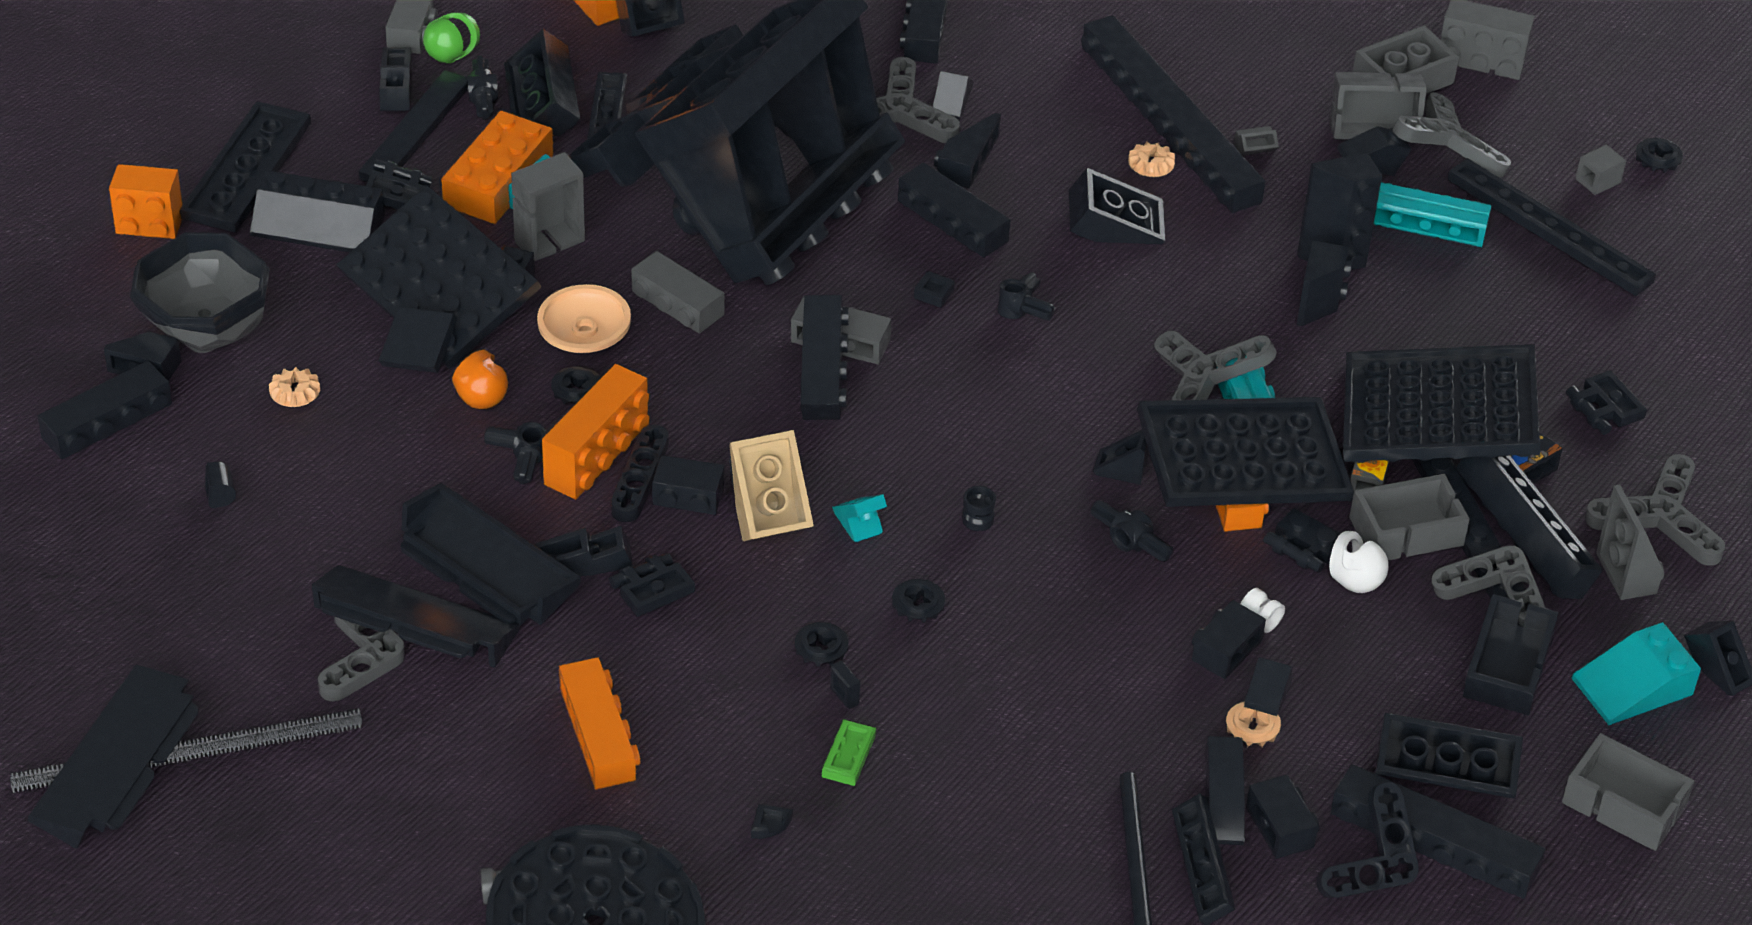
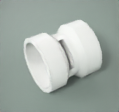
(1270, 609)

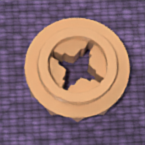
(1161, 164)
(306, 391)
(1238, 724)

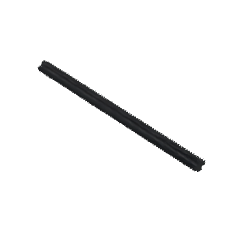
(218, 743)

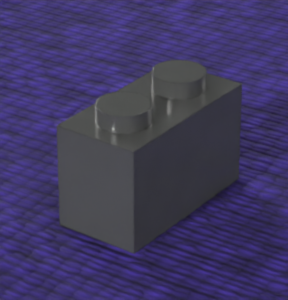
(408, 23)

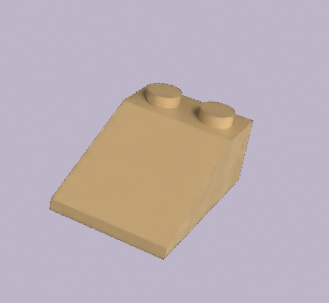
(769, 486)

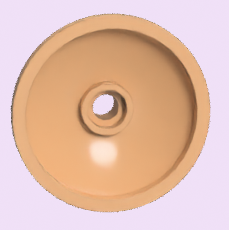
(584, 318)

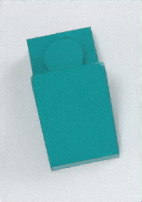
(861, 516)

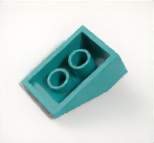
(1638, 675)

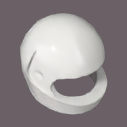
(1361, 569)

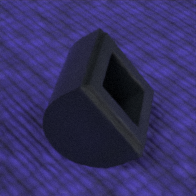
(219, 484)

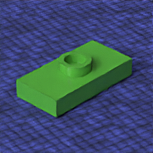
(848, 752)

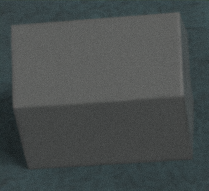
(1256, 146)

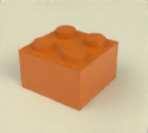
(146, 201)

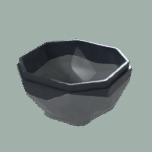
(202, 289)

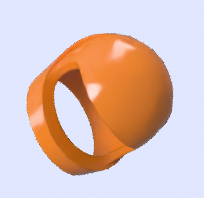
(480, 380)

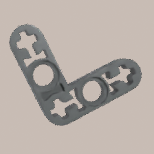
(1506, 574)
(369, 653)

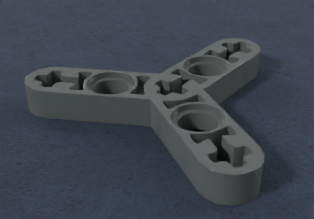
(905, 108)
(1443, 128)
(1201, 371)
(1667, 513)

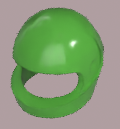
(444, 41)

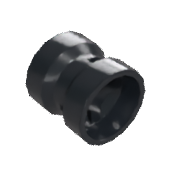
(978, 508)

